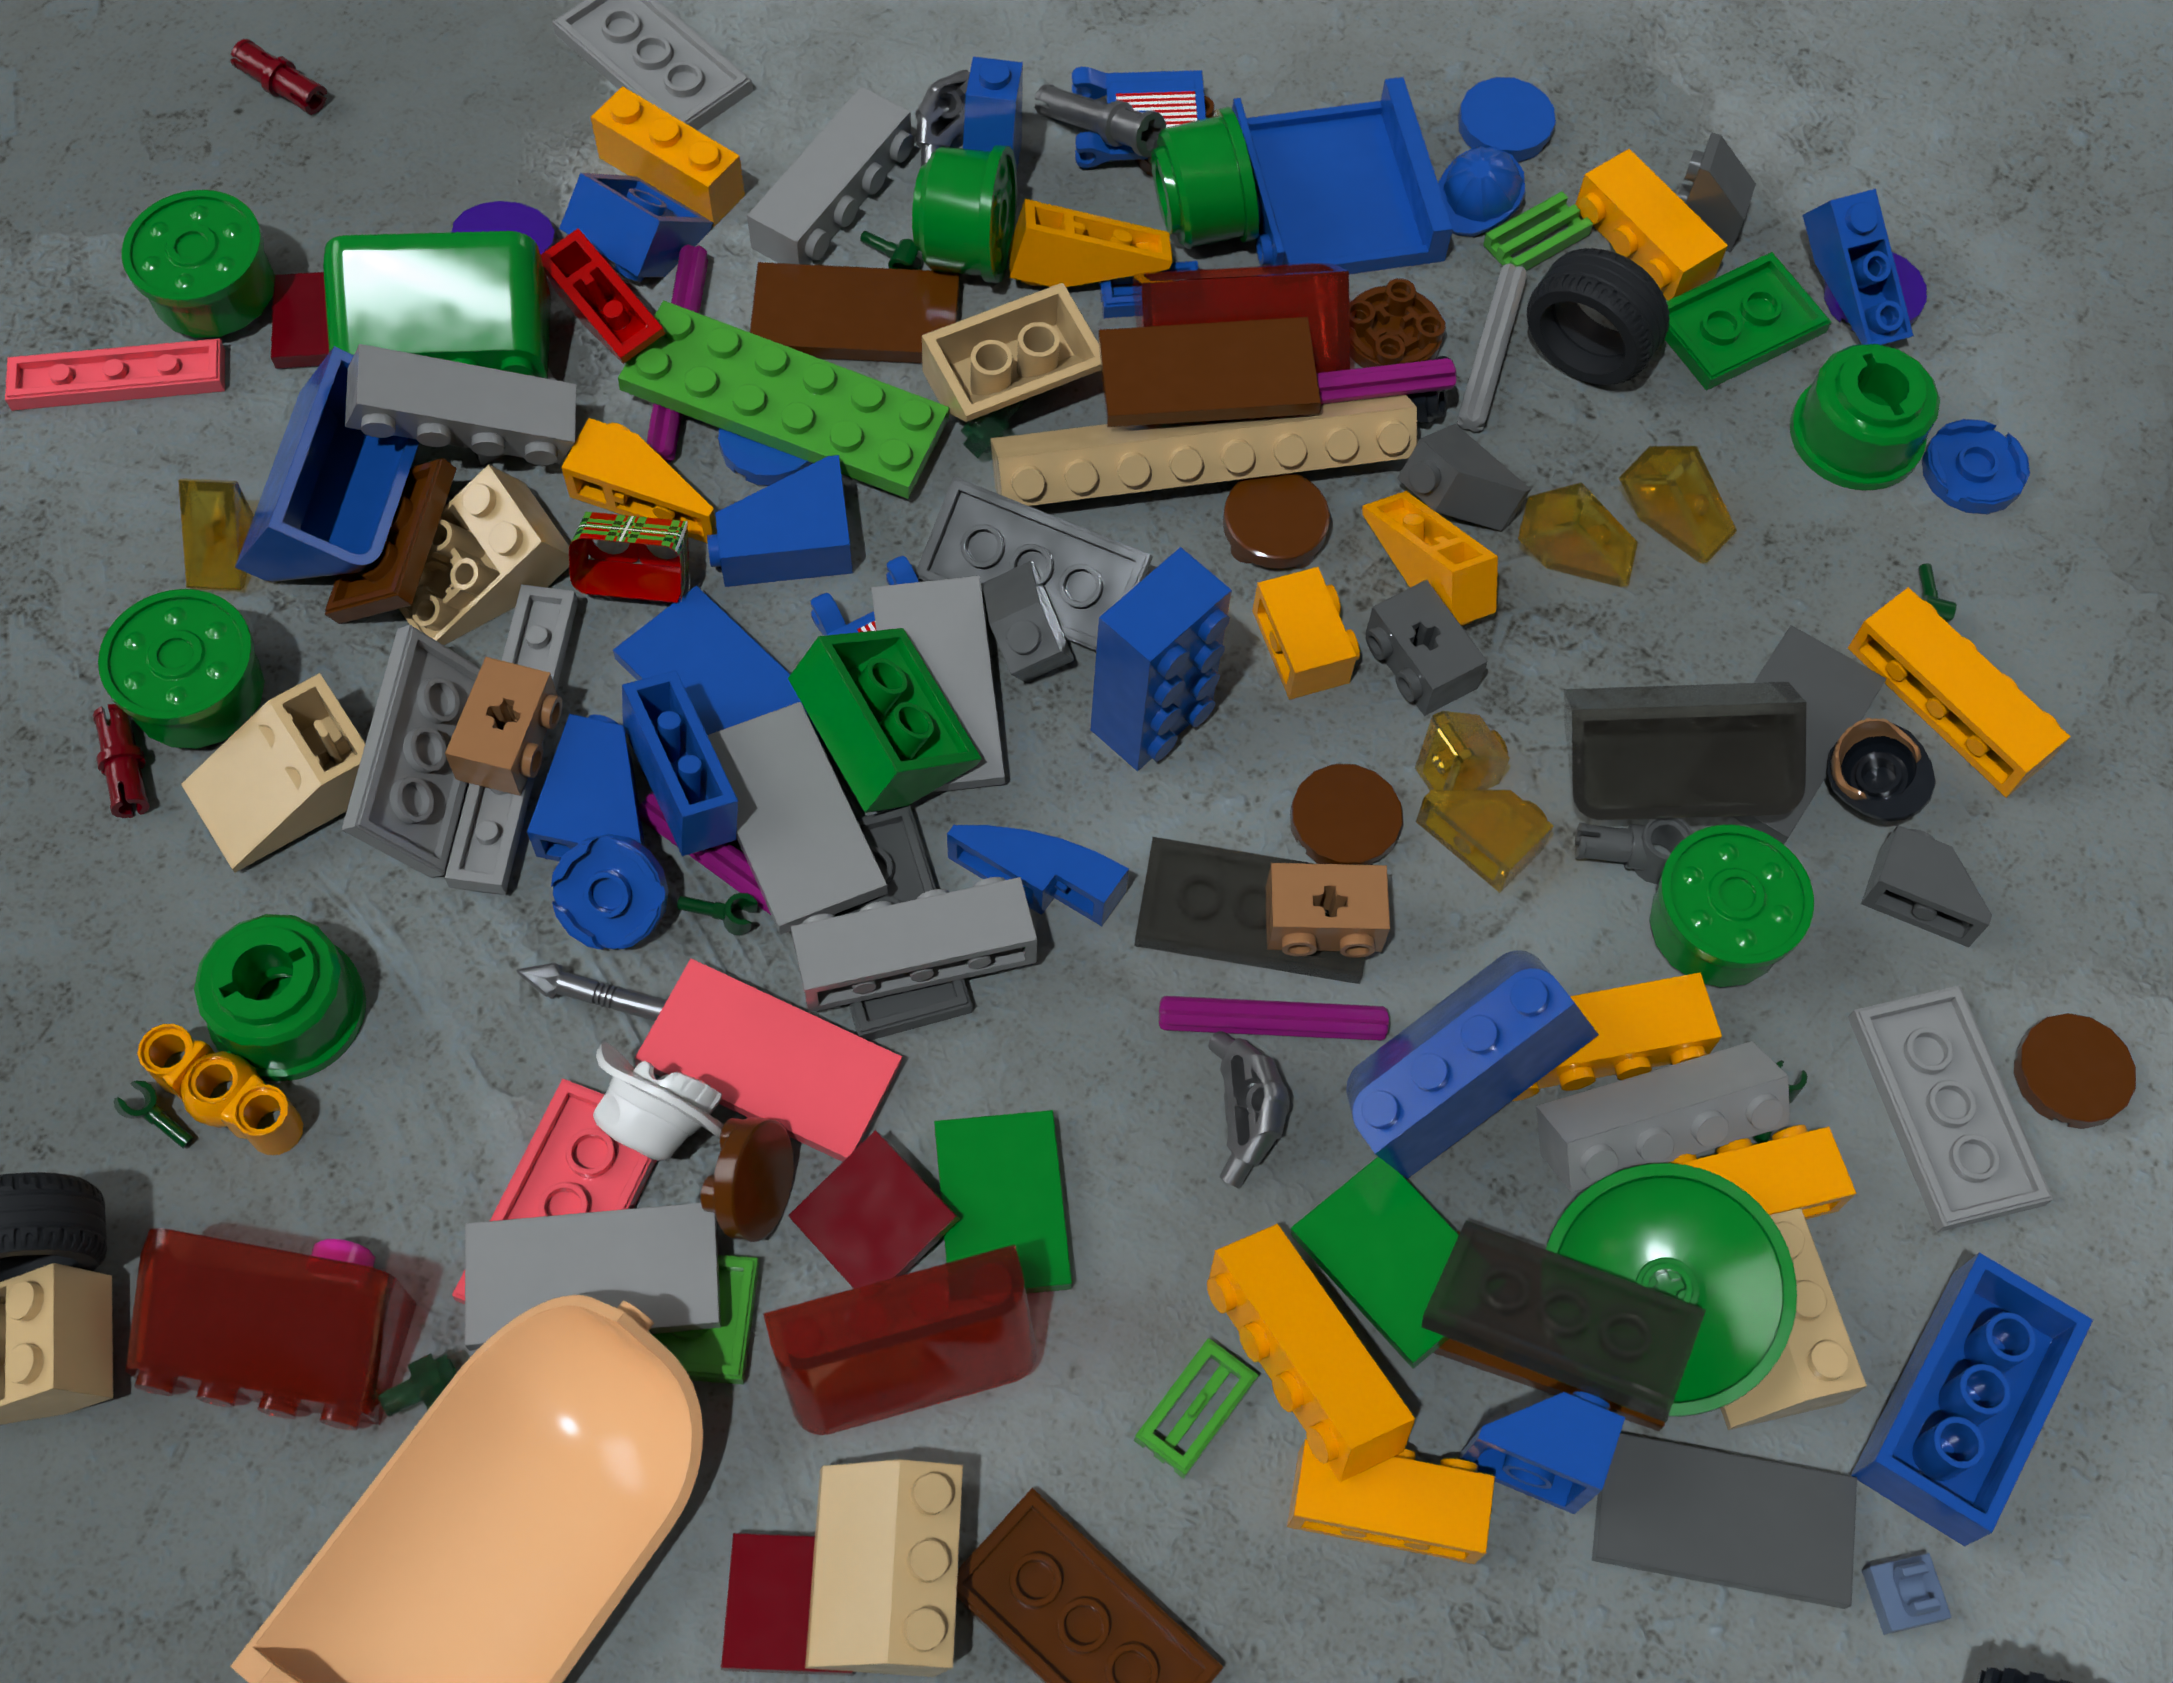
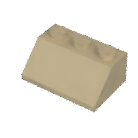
(1009, 353)
(1819, 1360)
(885, 1568)

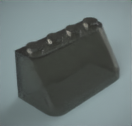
(1686, 750)

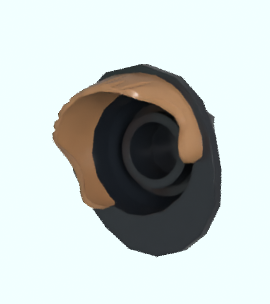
(1881, 770)

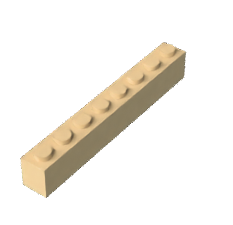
(1173, 455)

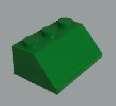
(882, 717)

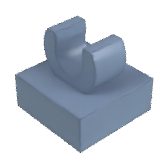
(1906, 1594)

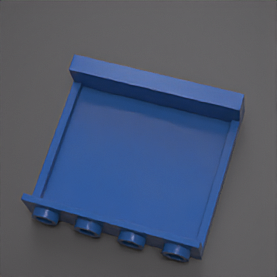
(1346, 185)

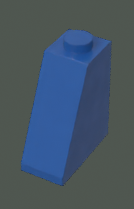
(994, 105)
(785, 530)
(586, 789)

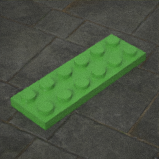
(786, 399)

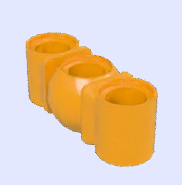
(202, 1071)

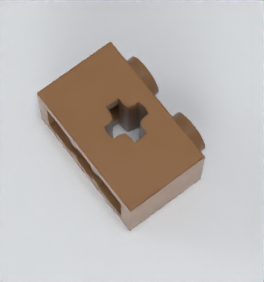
(504, 726)
(1352, 895)

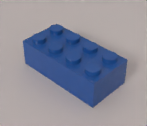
(1159, 659)
(1972, 1400)

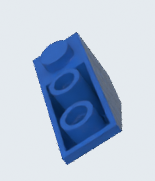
(1859, 266)

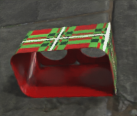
(652, 579)

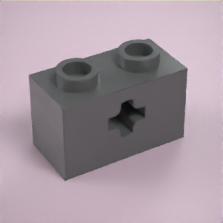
(1424, 648)

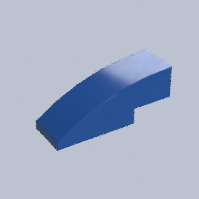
(1046, 867)

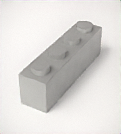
(831, 179)
(460, 405)
(914, 943)
(1663, 1115)

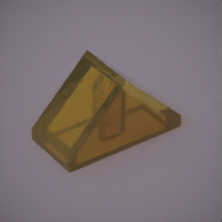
(213, 532)

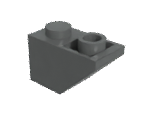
(1719, 189)

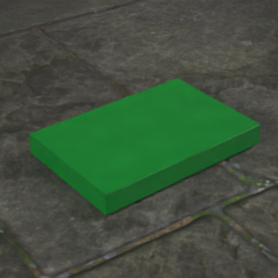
(1742, 320)
(1007, 1192)
(1382, 1253)

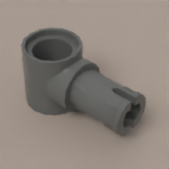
(1632, 845)

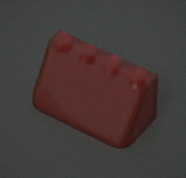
(1254, 294)
(266, 1328)
(904, 1342)

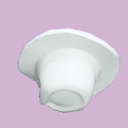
(651, 1112)

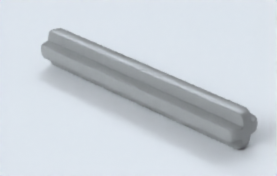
(1492, 348)

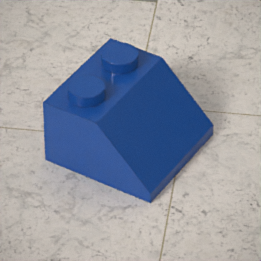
(632, 223)
(1551, 1449)

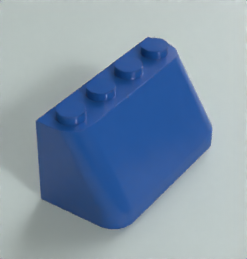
(327, 488)
(1464, 1061)

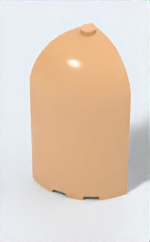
(501, 1514)

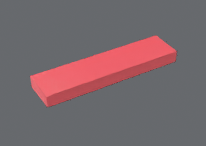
(115, 374)

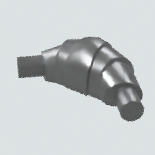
(941, 113)
(1253, 1104)

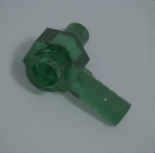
(988, 426)
(426, 1383)

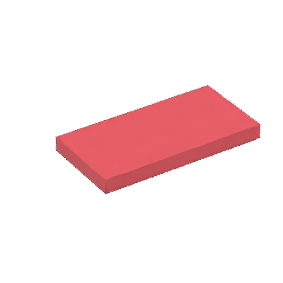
(771, 1059)
(571, 1166)

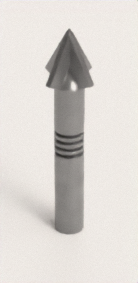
(551, 980)

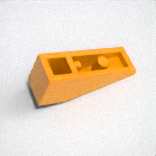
(1082, 248)
(627, 476)
(1436, 550)

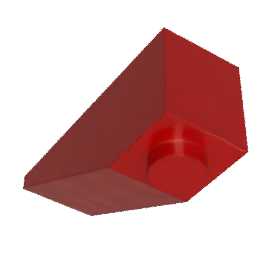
(599, 297)

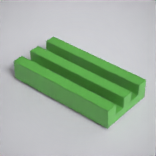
(1532, 227)
(1164, 1450)

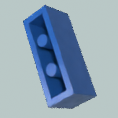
(679, 763)

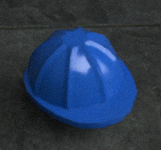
(1481, 190)

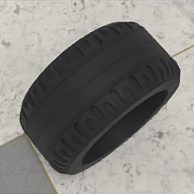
(1617, 291)
(49, 1222)

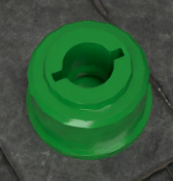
(1206, 181)
(966, 211)
(200, 262)
(1865, 417)
(182, 667)
(1730, 904)
(280, 996)

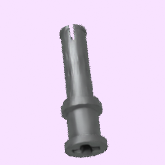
(1113, 121)

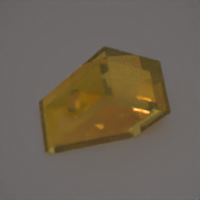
(1679, 499)
(1578, 536)
(1461, 753)
(1486, 830)

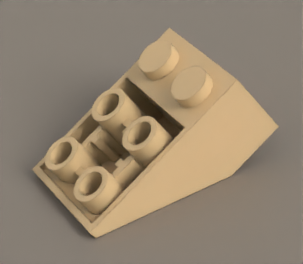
(482, 553)
(278, 774)
(54, 1342)

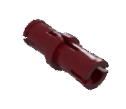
(278, 76)
(120, 762)

